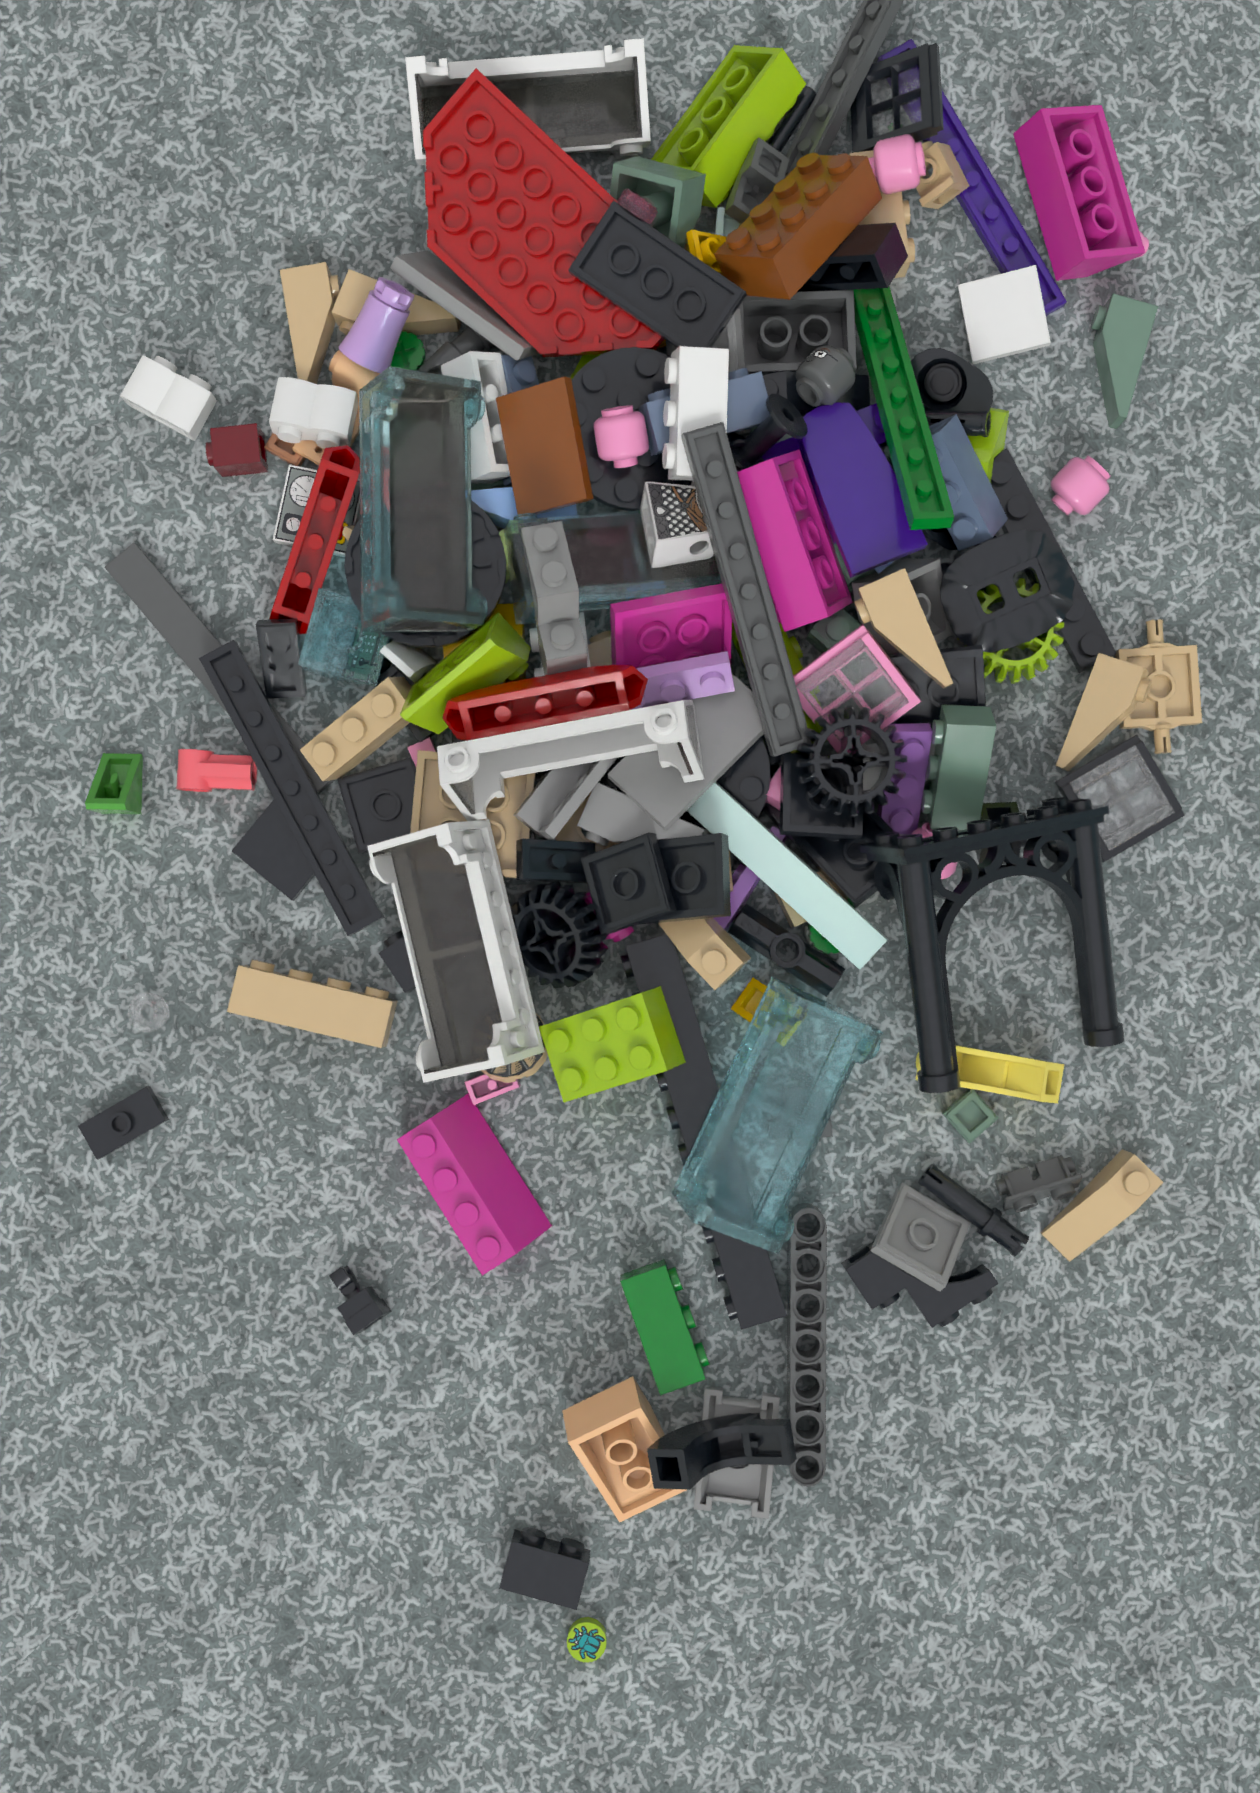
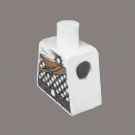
(674, 524)

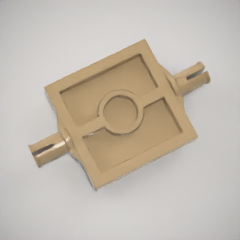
(1174, 688)

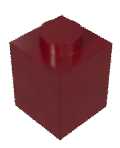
(237, 450)

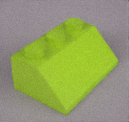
(478, 662)

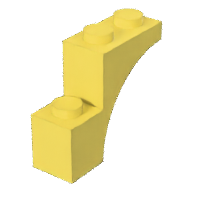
(1008, 1074)

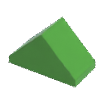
(117, 785)

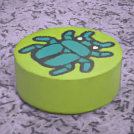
(586, 1639)

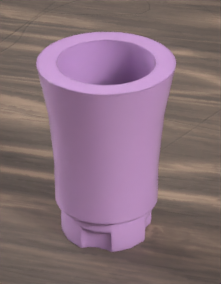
(378, 326)

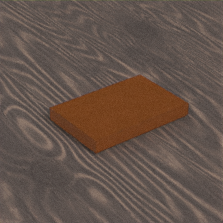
(544, 447)

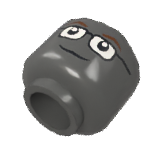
(825, 376)

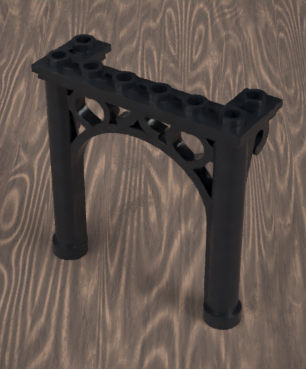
(911, 874)

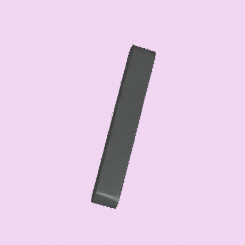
(811, 1362)

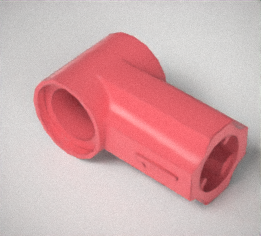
(207, 771)

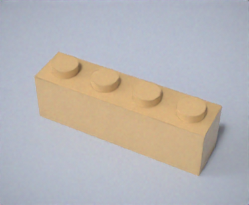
(312, 1005)

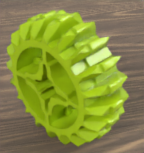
(1041, 647)

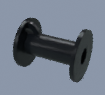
(783, 420)

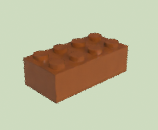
(799, 225)

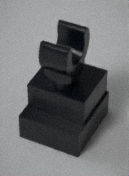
(362, 1306)

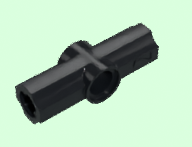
(807, 965)

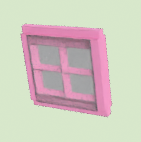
(854, 675)

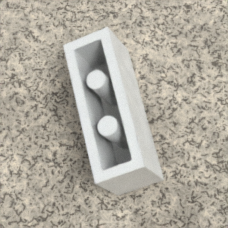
(696, 400)
(487, 443)

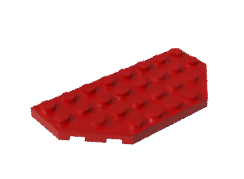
(513, 219)

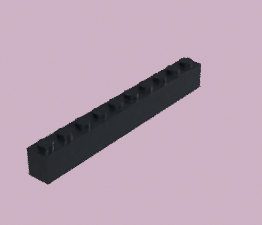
(693, 1089)

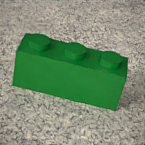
(664, 1326)

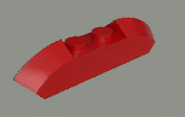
(317, 535)
(545, 701)

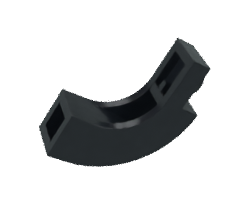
(717, 1443)

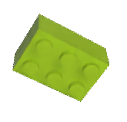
(612, 1044)

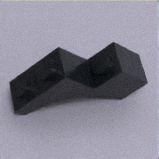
(881, 1281)

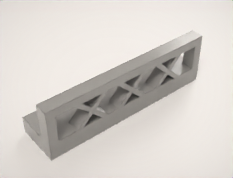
(559, 797)

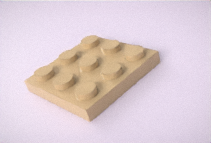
(435, 807)

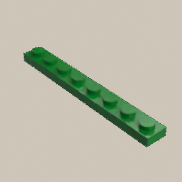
(901, 411)

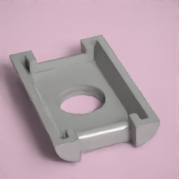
(741, 1483)

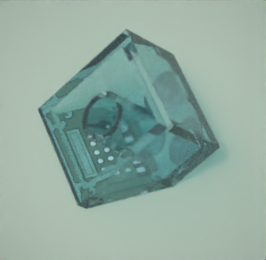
(337, 645)

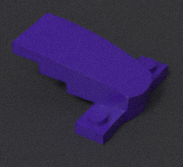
(854, 485)

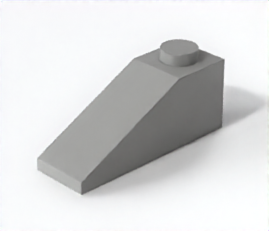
(617, 818)

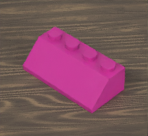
(1078, 190)
(793, 541)
(475, 1184)

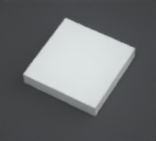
(1004, 314)

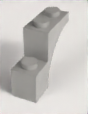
(554, 598)

